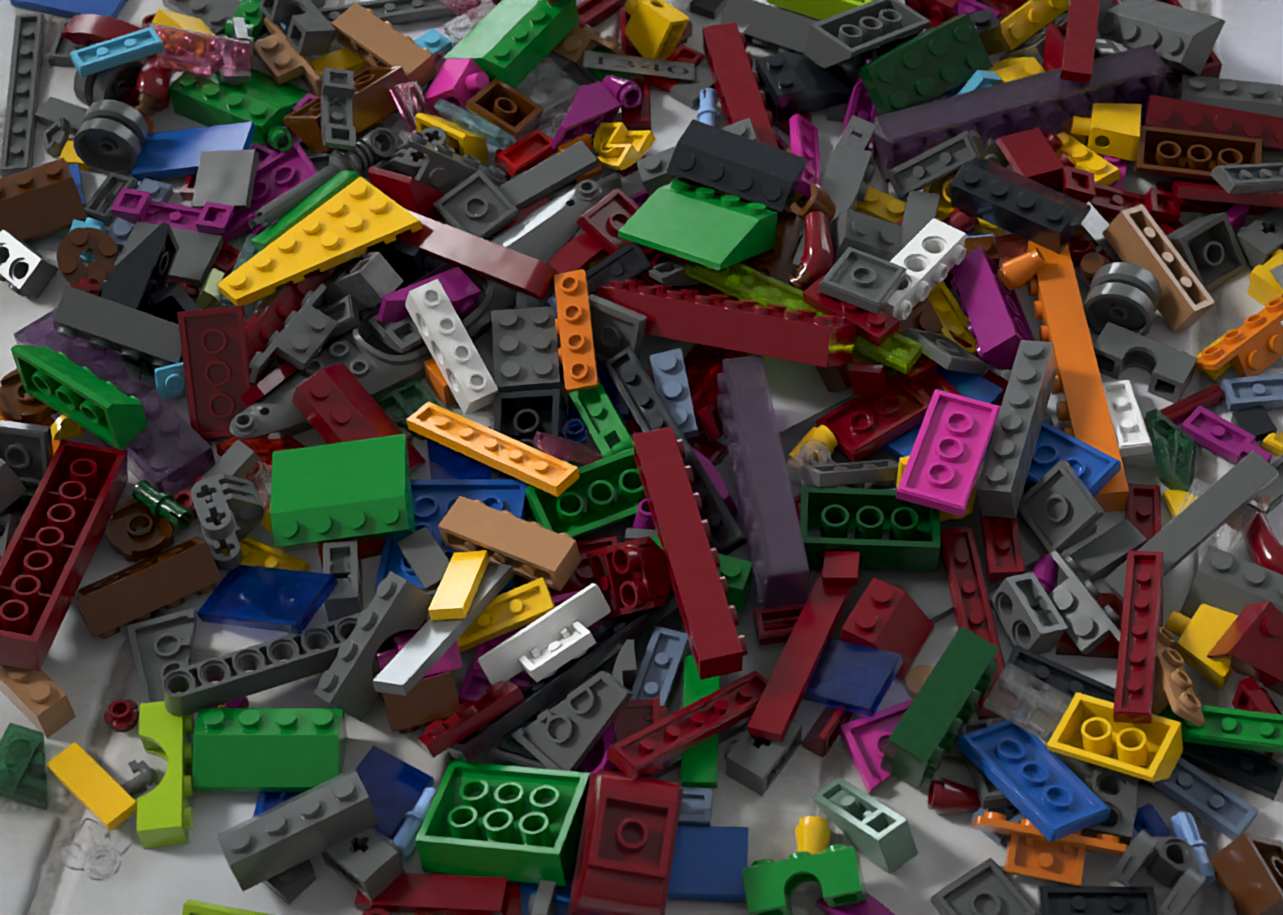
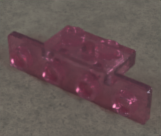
(201, 51)

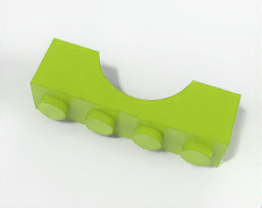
(165, 811)

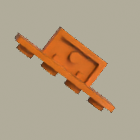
(575, 331)
(1250, 346)
(1036, 858)

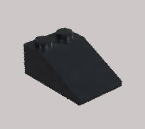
(799, 85)
(142, 271)
(525, 413)

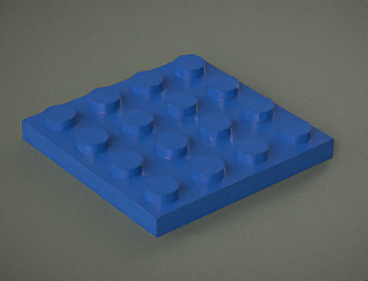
(432, 502)

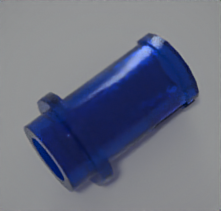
(575, 430)

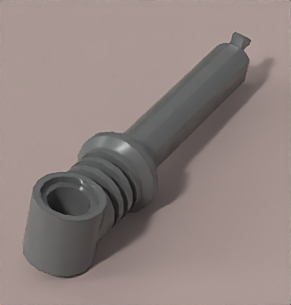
(359, 160)

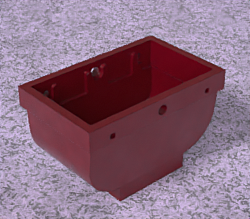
(625, 846)

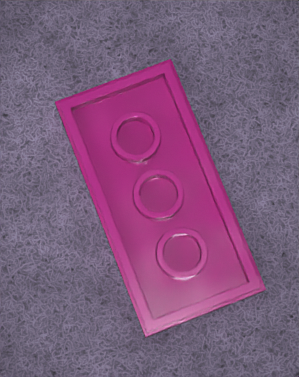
(948, 452)

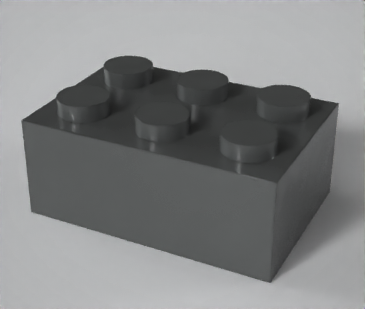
(525, 349)

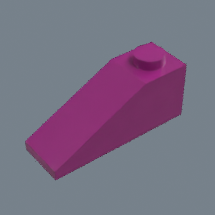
(590, 107)
(456, 284)

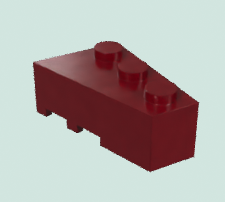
(1254, 645)

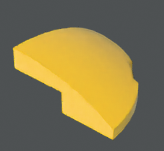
(621, 147)

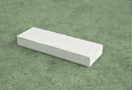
(1127, 419)

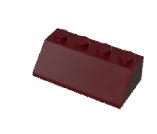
(345, 411)

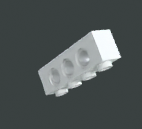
(927, 263)
(451, 347)

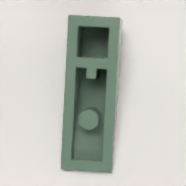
(868, 824)

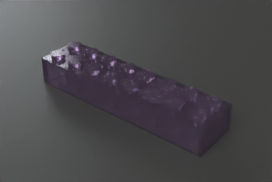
(168, 448)
(762, 483)

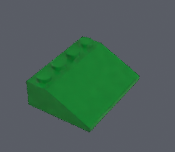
(517, 37)
(220, 103)
(702, 225)
(341, 493)
(504, 822)

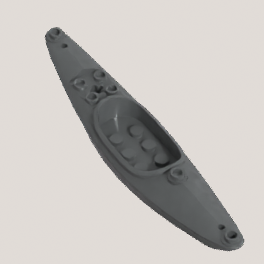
(383, 368)

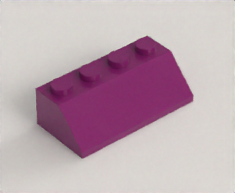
(991, 308)

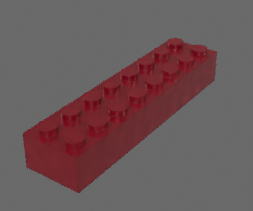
(737, 324)
(55, 547)

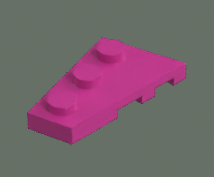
(867, 742)

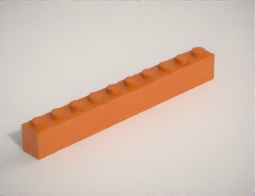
(1078, 379)

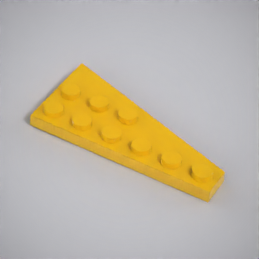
(322, 240)

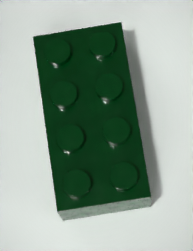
(925, 66)
(872, 522)
(941, 709)

